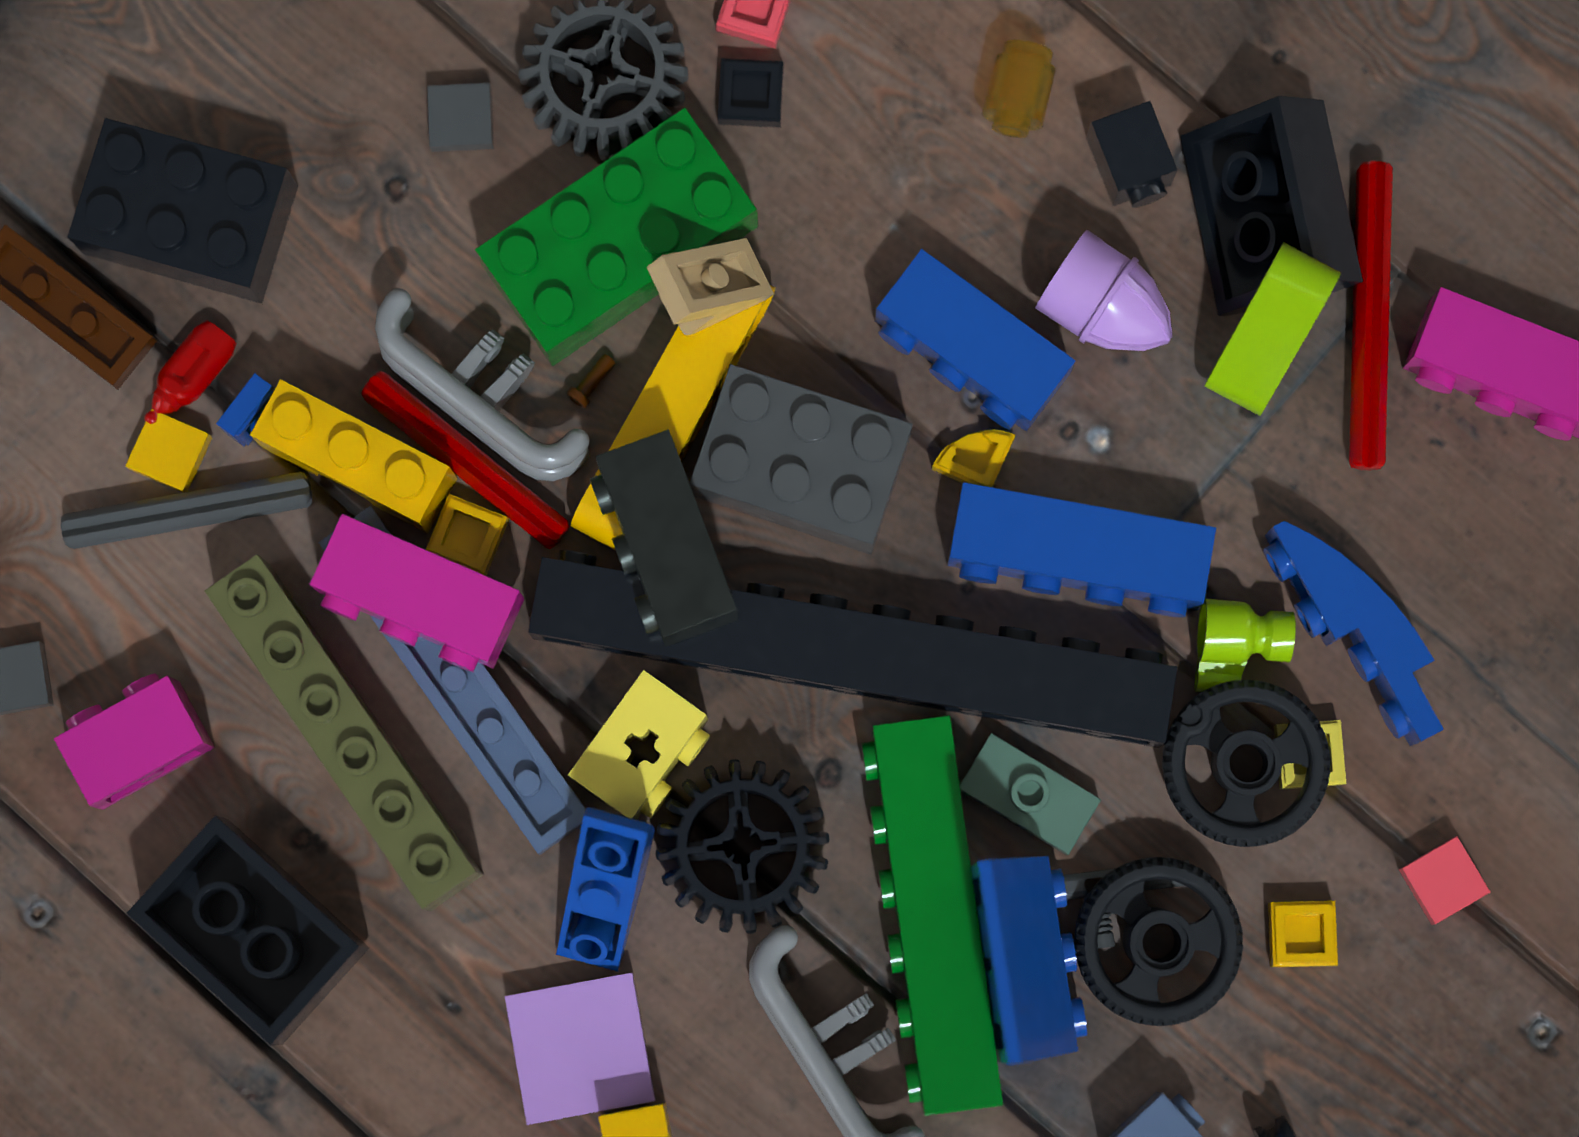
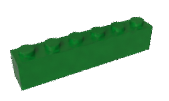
(935, 916)

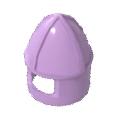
(1107, 299)

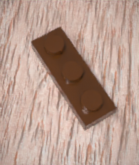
(69, 311)

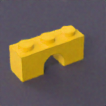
(354, 455)

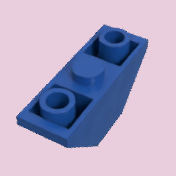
(604, 888)

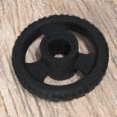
(1235, 819)
(1136, 994)

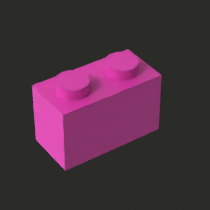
(133, 740)

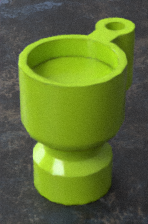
(1232, 633)

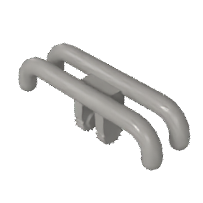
(476, 412)
(805, 1042)

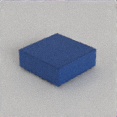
(245, 410)

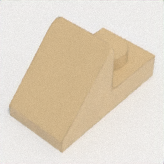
(709, 283)

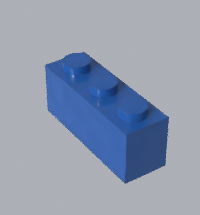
(972, 342)

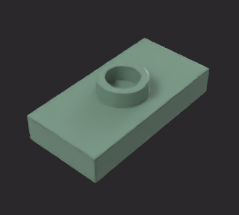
(1029, 794)

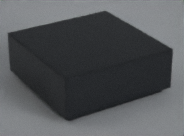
(750, 92)

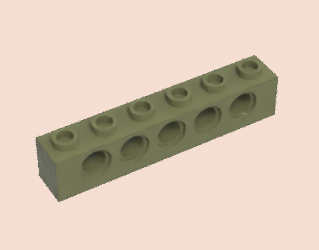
(344, 733)

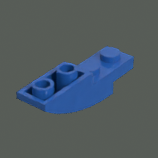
(1345, 601)

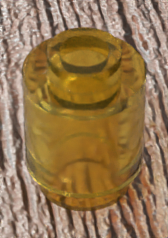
(1019, 88)

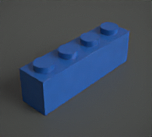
(1081, 548)

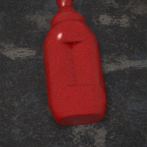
(191, 369)

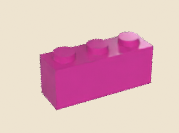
(1498, 361)
(416, 594)

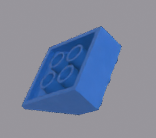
(1027, 959)

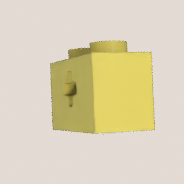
(643, 711)

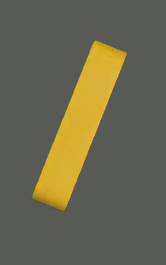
(676, 399)

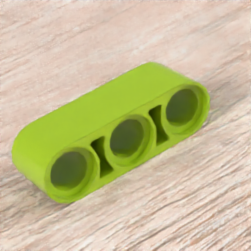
(1272, 329)

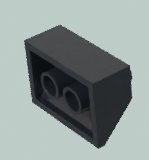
(1263, 183)

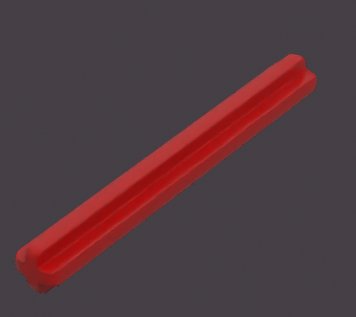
(1371, 316)

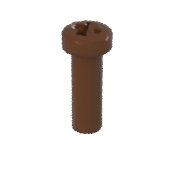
(592, 379)

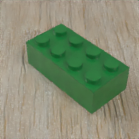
(587, 250)

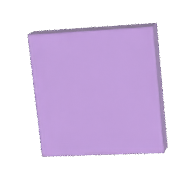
(580, 1048)

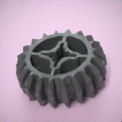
(578, 65)

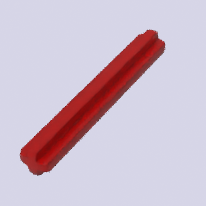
(465, 459)

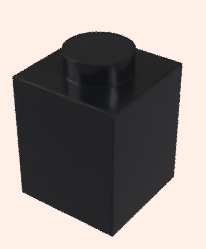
(1132, 155)

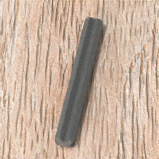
(186, 510)

